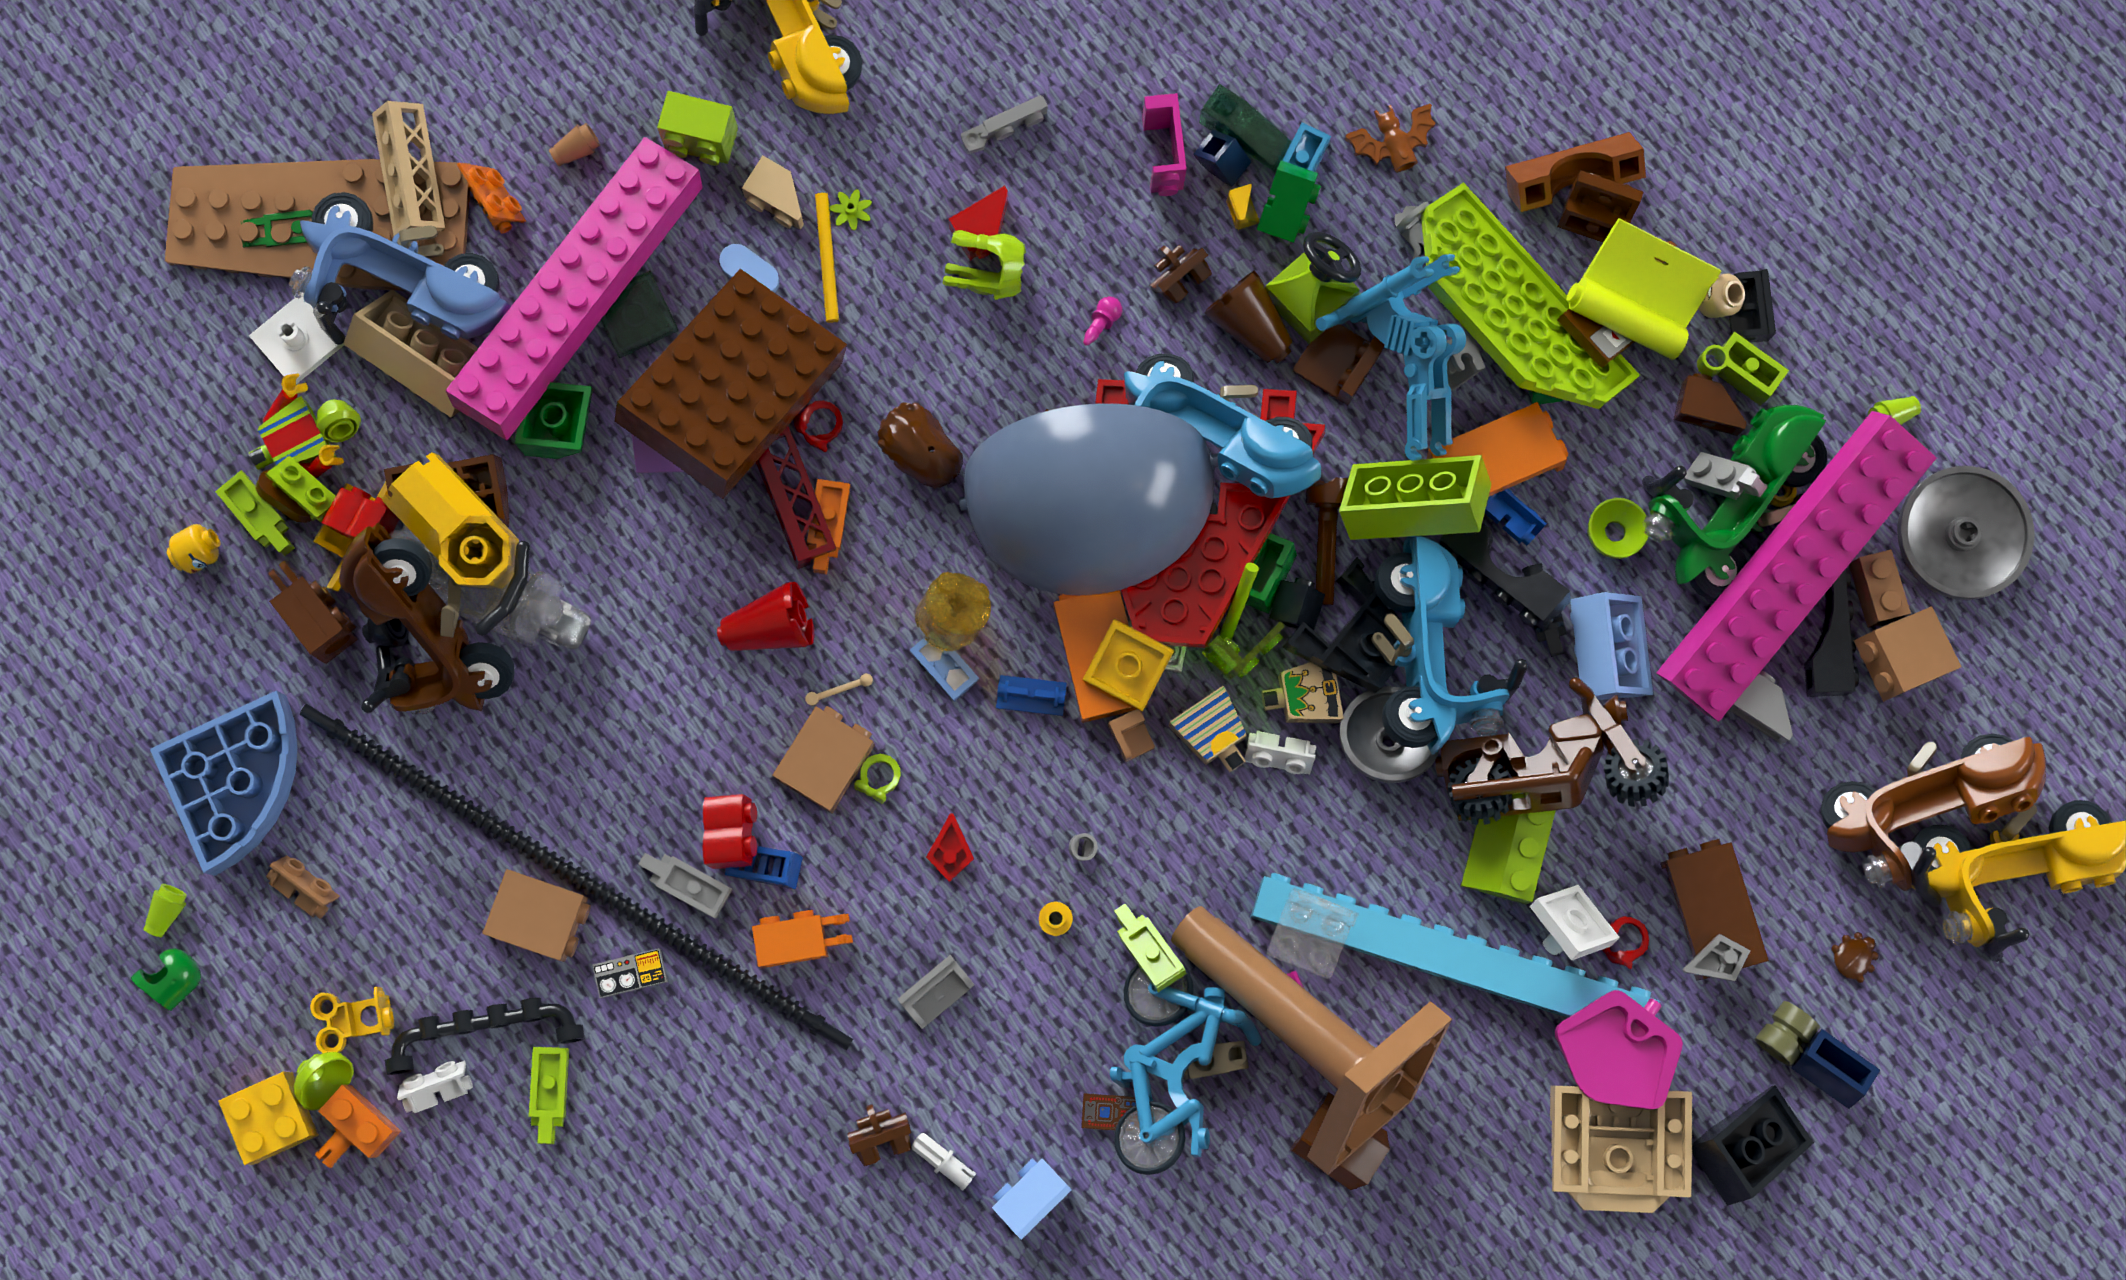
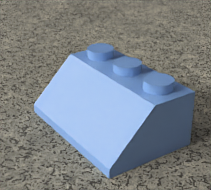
(1612, 645)

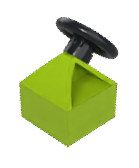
(1315, 284)

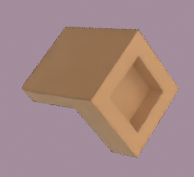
(1131, 735)

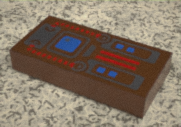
(1104, 1110)

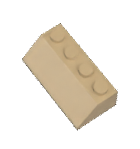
(407, 350)

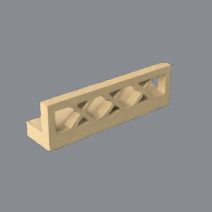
(397, 165)

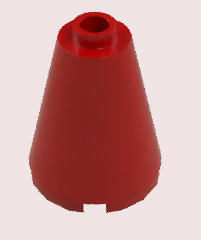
(769, 622)

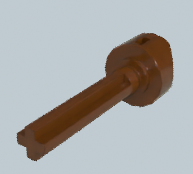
(1328, 499)

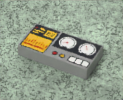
(630, 973)

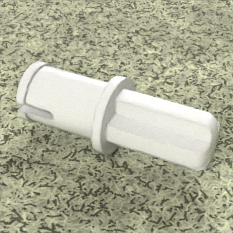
(943, 1161)

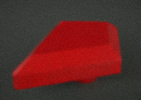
(950, 850)

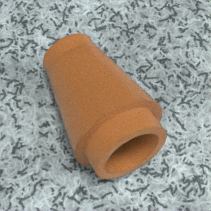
(574, 145)

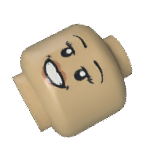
(1723, 297)

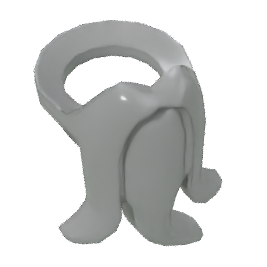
(1410, 226)

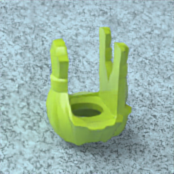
(1001, 284)

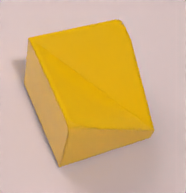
(1242, 207)

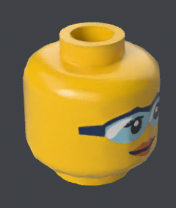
(193, 548)

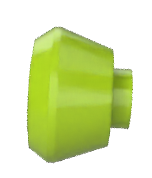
(337, 421)

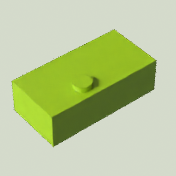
(1415, 497)

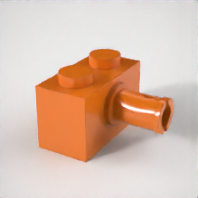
(355, 1124)

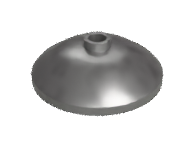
(1363, 737)

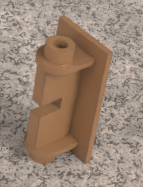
(290, 875)

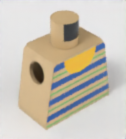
(1212, 730)

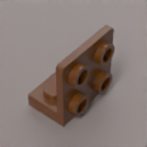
(1338, 362)

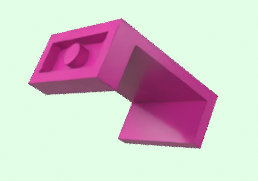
(1163, 113)

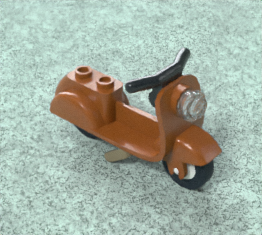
(1988, 781)

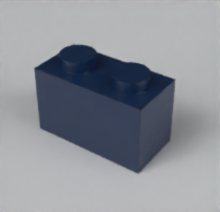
(1835, 1069)

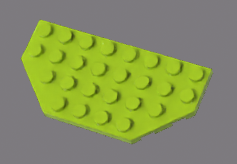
(1512, 304)

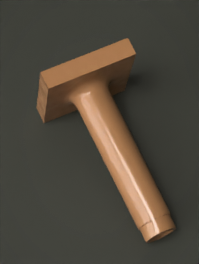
(1369, 1080)

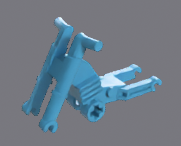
(1418, 339)

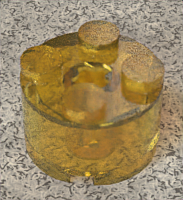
(953, 611)

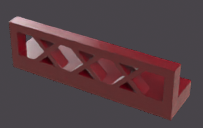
(783, 508)

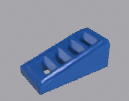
(790, 872)

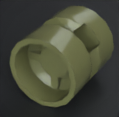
(1787, 1033)

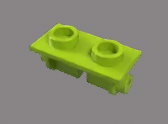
(302, 487)

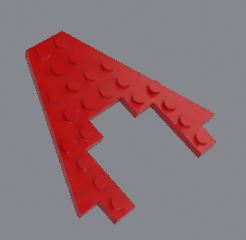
(1195, 591)

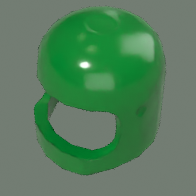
(173, 981)

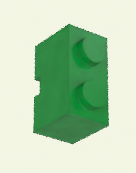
(1285, 213)
(1274, 565)

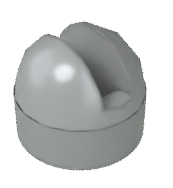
(1088, 850)

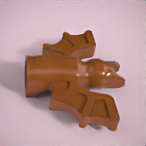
(1396, 143)

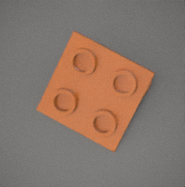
(489, 191)

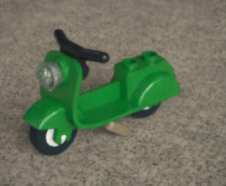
(1782, 451)

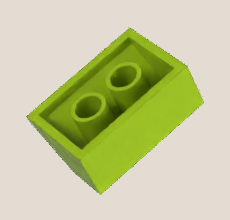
(1508, 855)

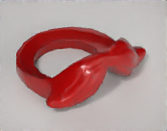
(821, 440)
(1627, 957)

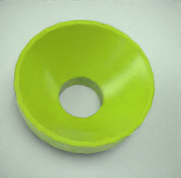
(1626, 514)
(320, 1078)

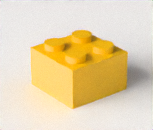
(267, 1118)

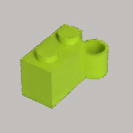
(1744, 368)

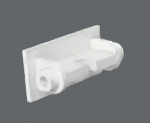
(1295, 757)
(421, 1089)

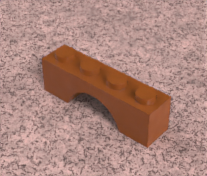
(1539, 179)

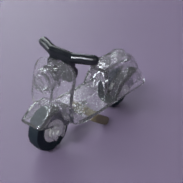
(521, 610)

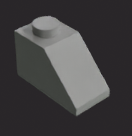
(1764, 708)

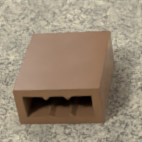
(1907, 653)
(824, 758)
(537, 916)

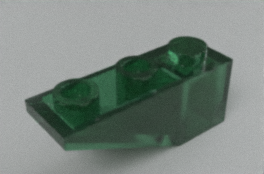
(1240, 120)

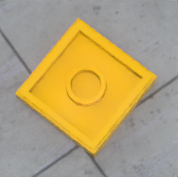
(1128, 664)

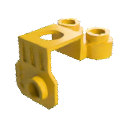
(346, 1018)

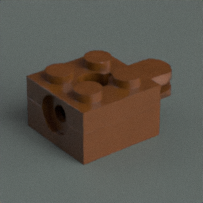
(310, 615)

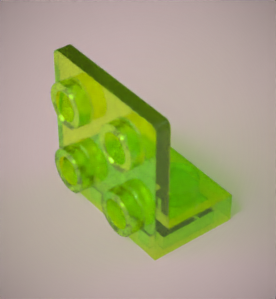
(1225, 657)

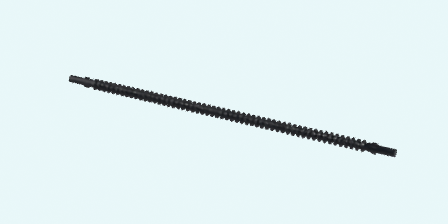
(337, 730)

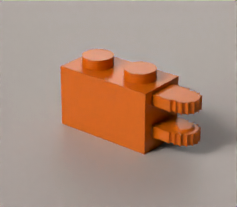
(796, 939)

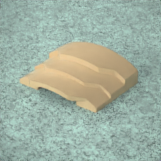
(1620, 1154)

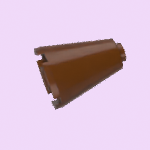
(1252, 319)

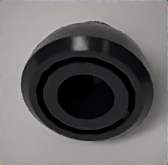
(389, 634)

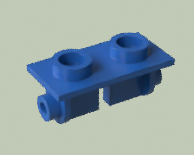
(1522, 521)
(1031, 695)

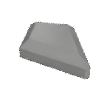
(1719, 959)

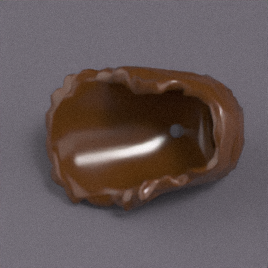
(908, 438)

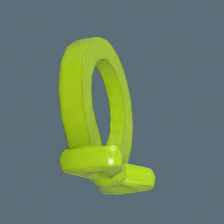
(880, 793)

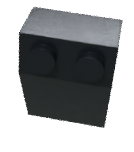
(1751, 1146)

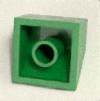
(556, 422)

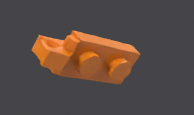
(833, 500)

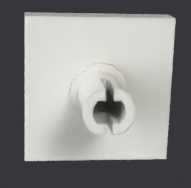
(294, 340)
(1573, 923)

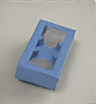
(945, 668)

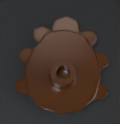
(1855, 956)

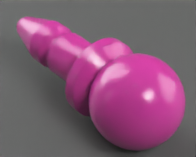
(1107, 311)

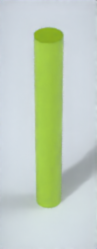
(1239, 600)

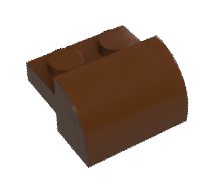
(1596, 205)

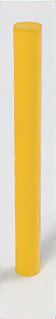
(826, 257)

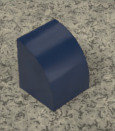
(1222, 157)

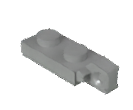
(1002, 125)
(1724, 477)
(687, 883)

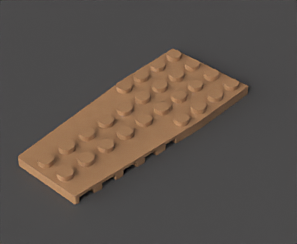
(214, 200)

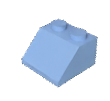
(1030, 1197)

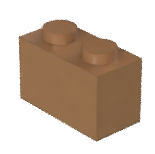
(1879, 588)

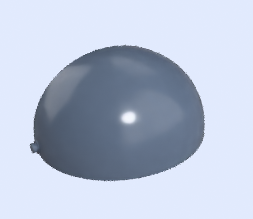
(1089, 496)

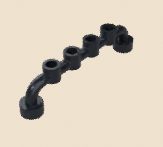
(465, 1023)

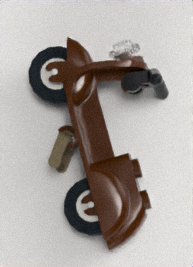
(392, 582)

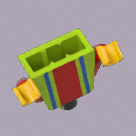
(292, 431)

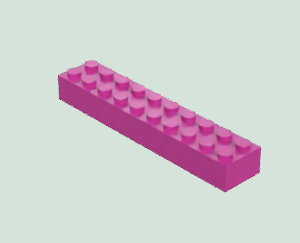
(574, 288)
(1796, 565)

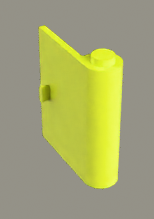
(1640, 294)

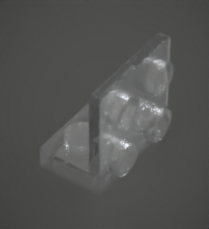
(1311, 933)

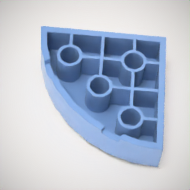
(231, 778)

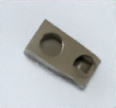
(1225, 1058)

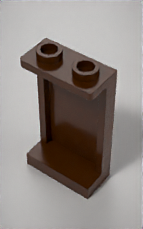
(1714, 899)

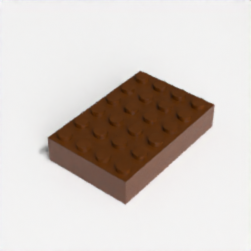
(730, 383)

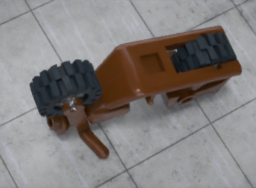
(1557, 775)

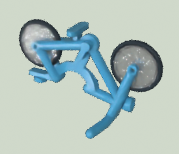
(1151, 1132)

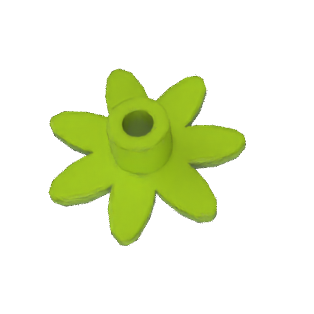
(851, 214)

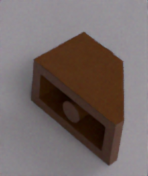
(1708, 406)

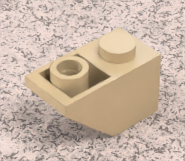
(773, 189)

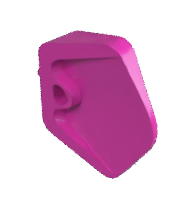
(1620, 1051)

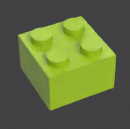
(697, 128)

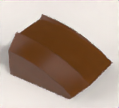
(1358, 1167)

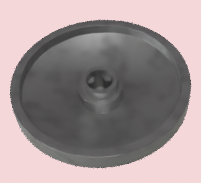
(1965, 532)

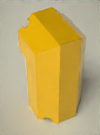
(454, 524)

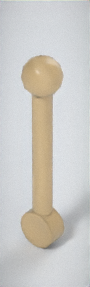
(813, 698)

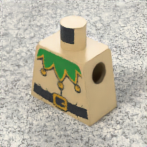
(1306, 695)

